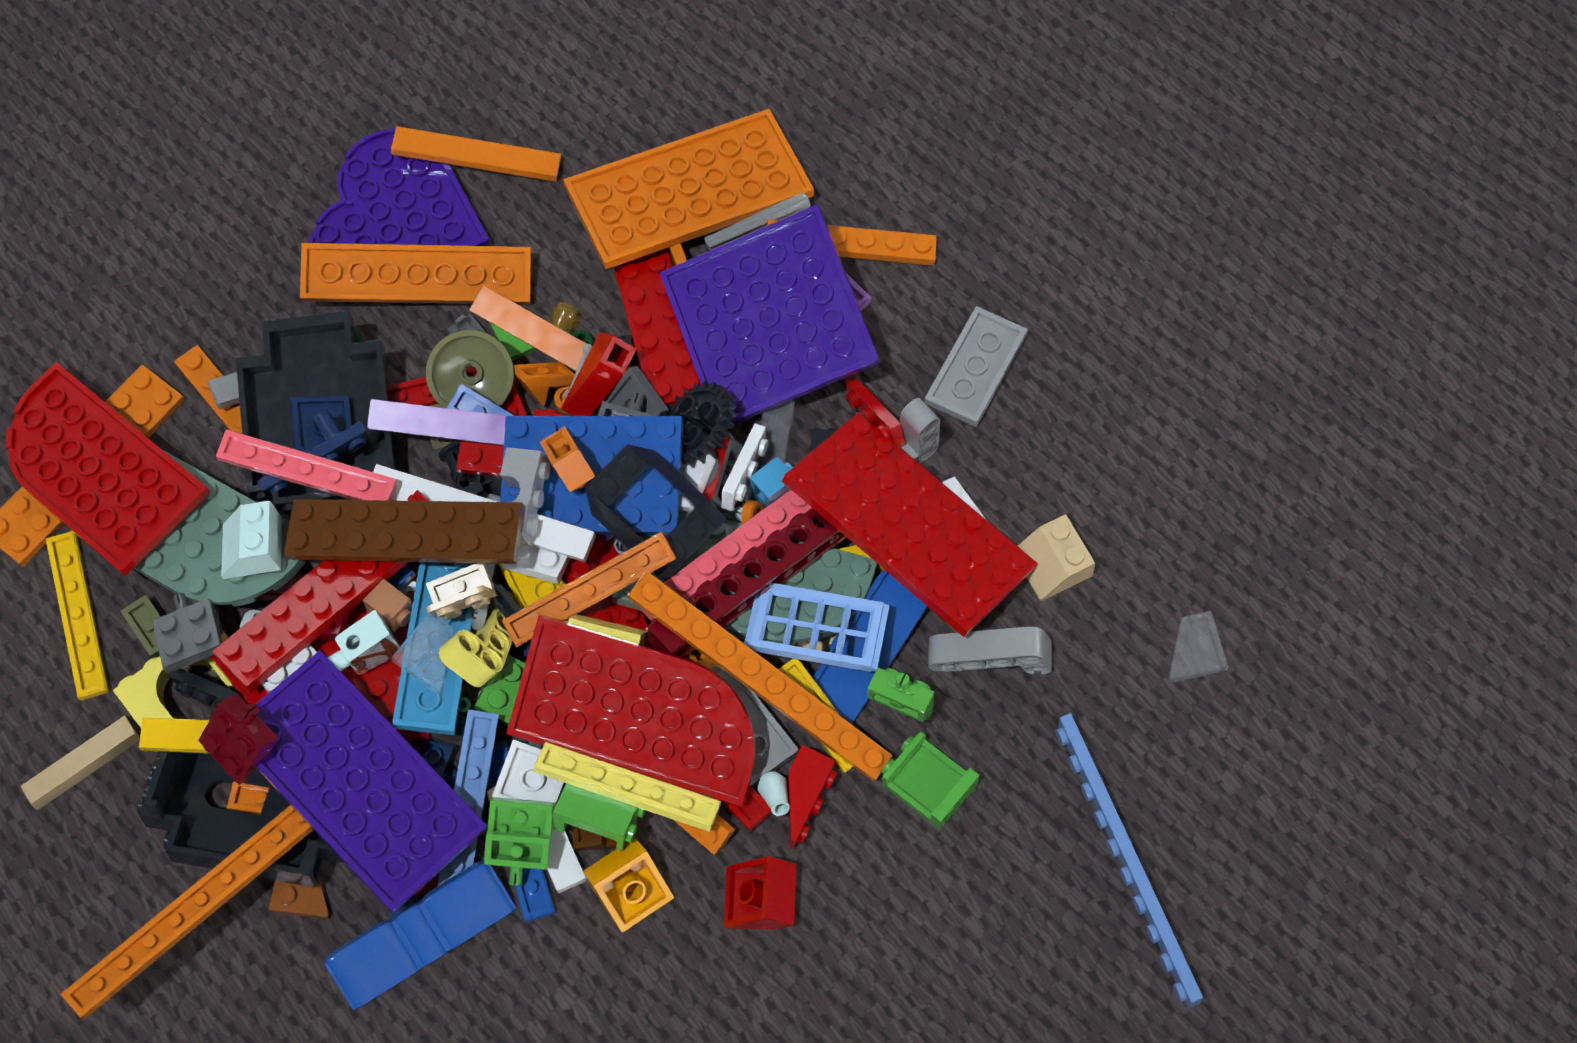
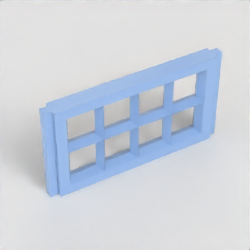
(873, 636)

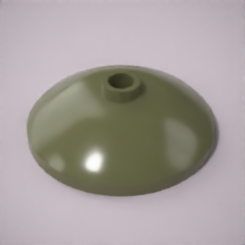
(467, 348)

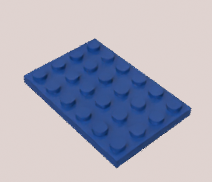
(645, 506)

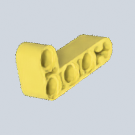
(479, 655)

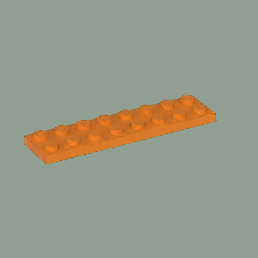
(413, 273)
(26, 523)

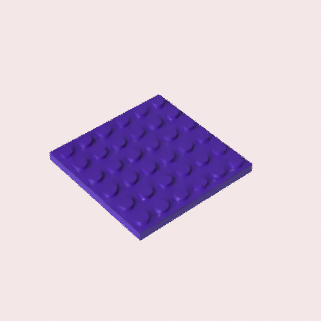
(771, 314)

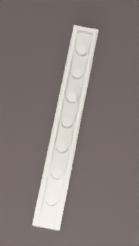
(550, 534)

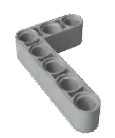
(919, 430)

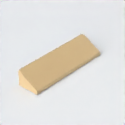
(80, 763)

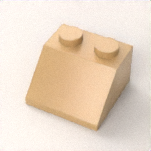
(1060, 558)

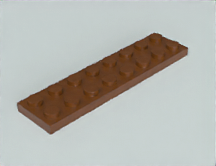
(405, 531)

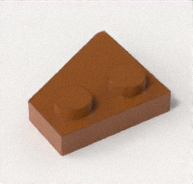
(299, 900)

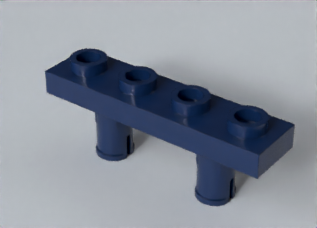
(336, 444)

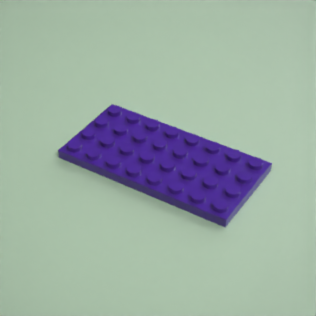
(362, 783)

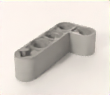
(991, 649)

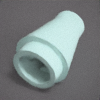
(774, 791)

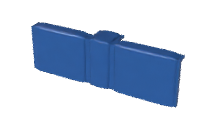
(848, 687)
(418, 934)

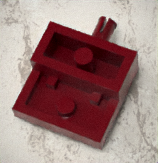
(237, 737)

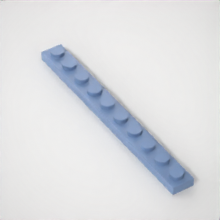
(1132, 870)

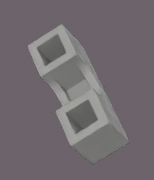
(526, 471)

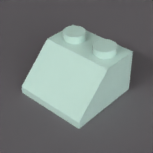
(252, 541)

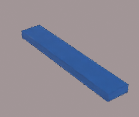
(534, 891)

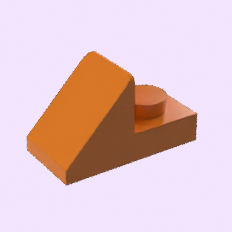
(540, 376)

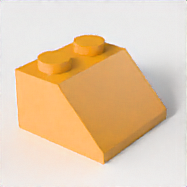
(628, 884)

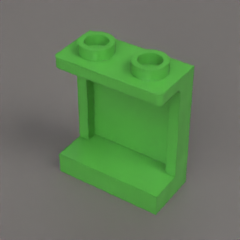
(928, 780)
(596, 815)

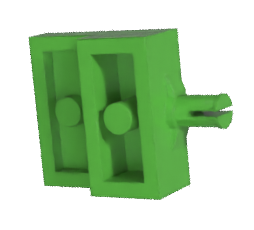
(501, 691)
(900, 694)
(518, 835)

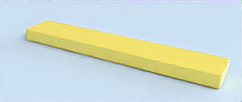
(627, 786)

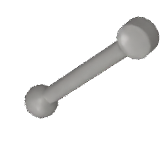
(586, 349)

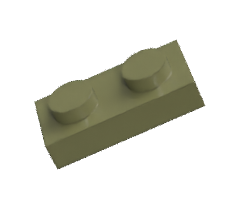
(140, 617)

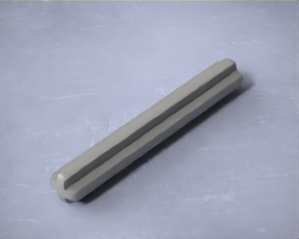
(757, 221)

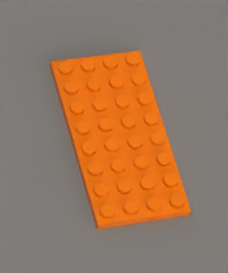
(686, 188)

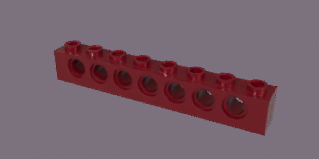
(755, 561)

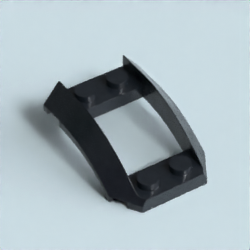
(617, 477)

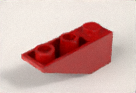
(598, 375)
(805, 782)

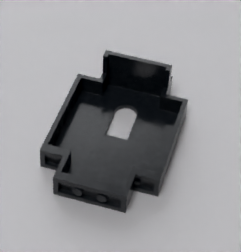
(306, 360)
(208, 834)

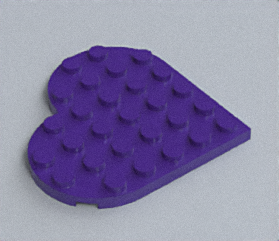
(397, 201)

